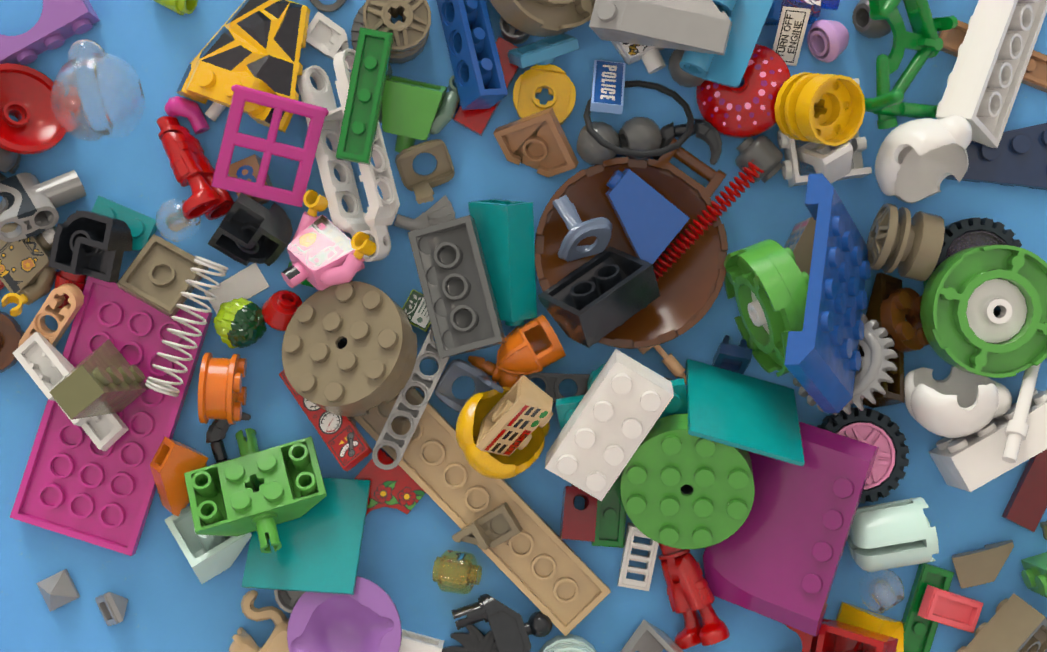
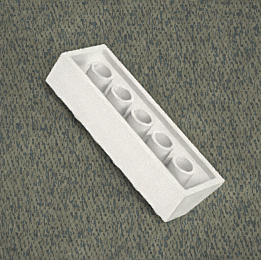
(992, 65)

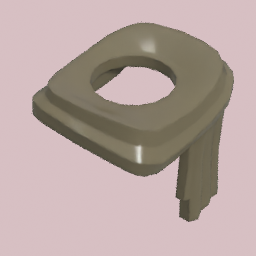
(423, 184)

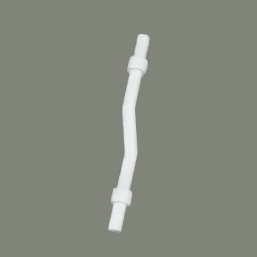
(1017, 427)

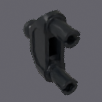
(506, 624)

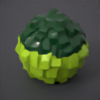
(239, 323)

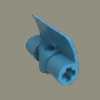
(728, 69)

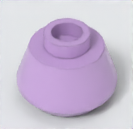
(827, 39)

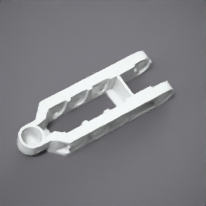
(380, 211)

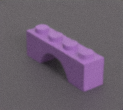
(57, 23)

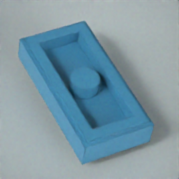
(543, 51)

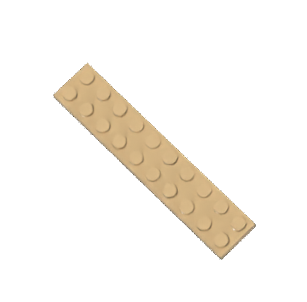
(534, 558)

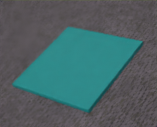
(743, 412)
(319, 548)

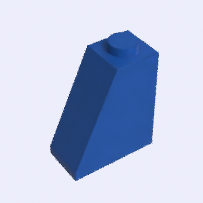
(644, 214)

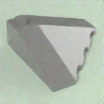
(663, 23)

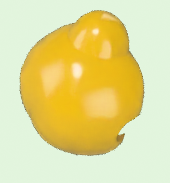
(488, 463)

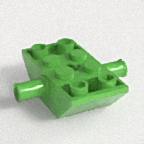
(256, 490)

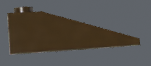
(894, 391)

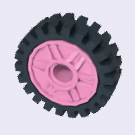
(877, 430)

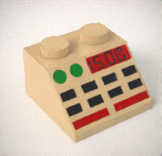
(515, 418)

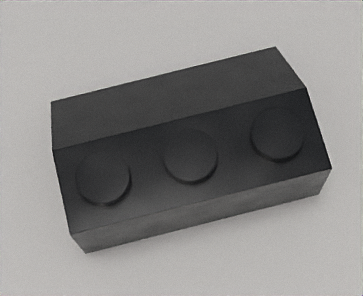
(601, 295)

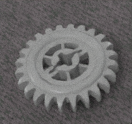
(872, 369)

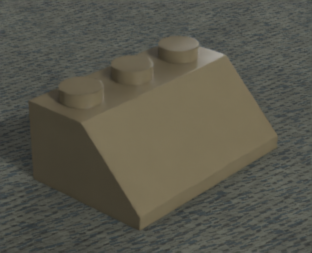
(1012, 629)

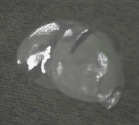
(97, 94)

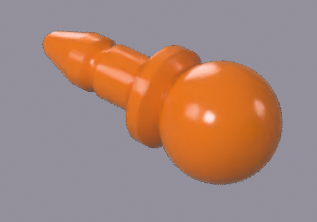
(504, 378)

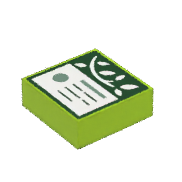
(417, 310)

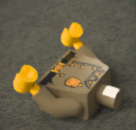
(26, 268)

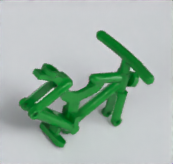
(923, 40)

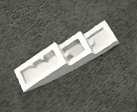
(50, 367)

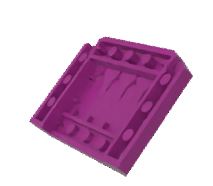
(795, 532)

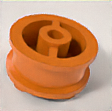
(221, 388)

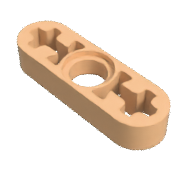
(63, 316)

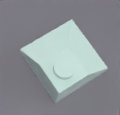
(205, 553)

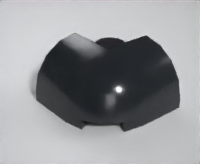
(253, 232)
(91, 245)

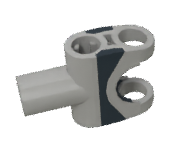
(35, 203)

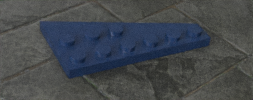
(1016, 161)

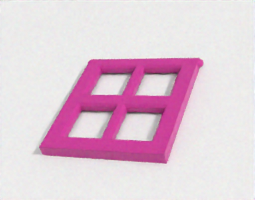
(268, 146)

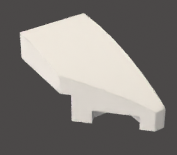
(326, 36)

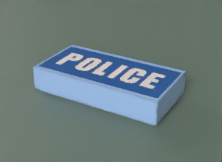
(608, 87)

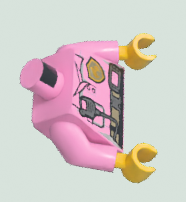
(322, 250)

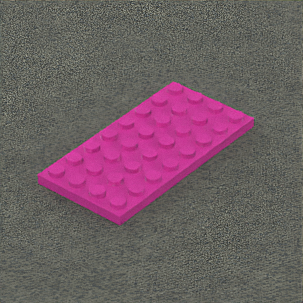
(108, 492)

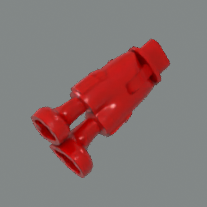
(192, 169)
(690, 593)

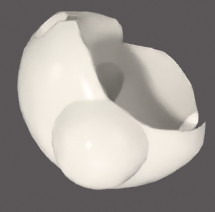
(921, 156)
(954, 405)

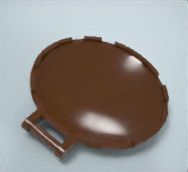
(687, 287)

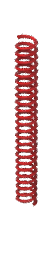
(748, 172)

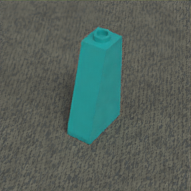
(509, 254)

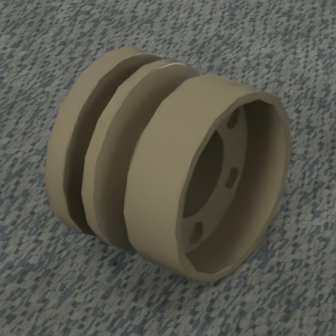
(410, 34)
(905, 242)

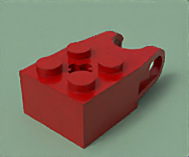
(843, 637)

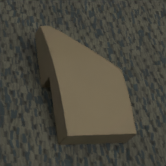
(491, 528)
(981, 565)

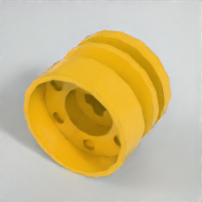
(820, 108)

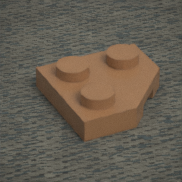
(537, 143)

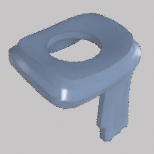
(579, 230)
(455, 370)

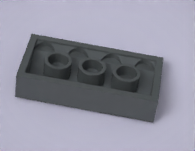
(456, 287)

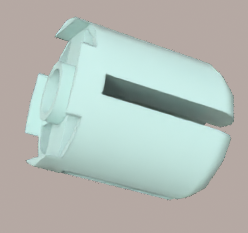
(892, 535)

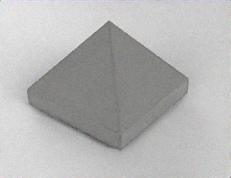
(58, 590)
(112, 607)

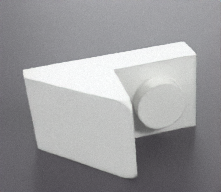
(829, 160)

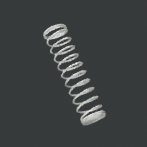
(165, 386)

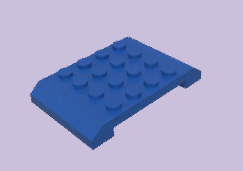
(827, 349)

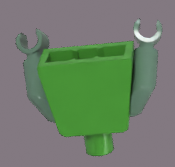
(415, 109)

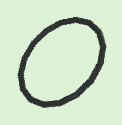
(649, 153)

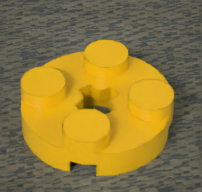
(539, 78)

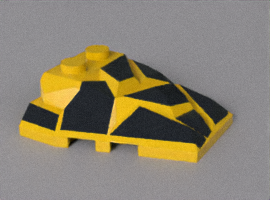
(254, 50)

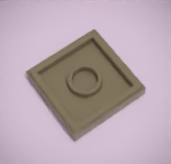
(160, 275)

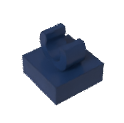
(732, 357)

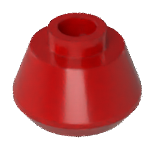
(280, 308)

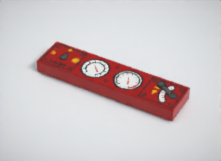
(335, 430)

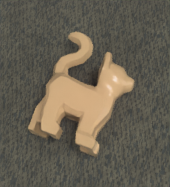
(278, 638)

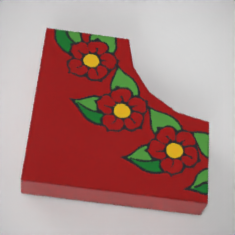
(390, 487)

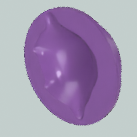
(345, 622)

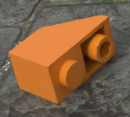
(168, 471)

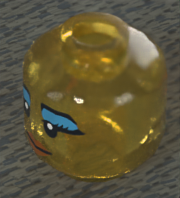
(456, 572)

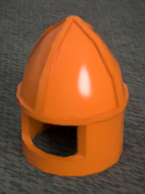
(529, 348)

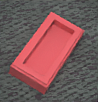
(950, 609)

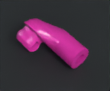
(189, 109)

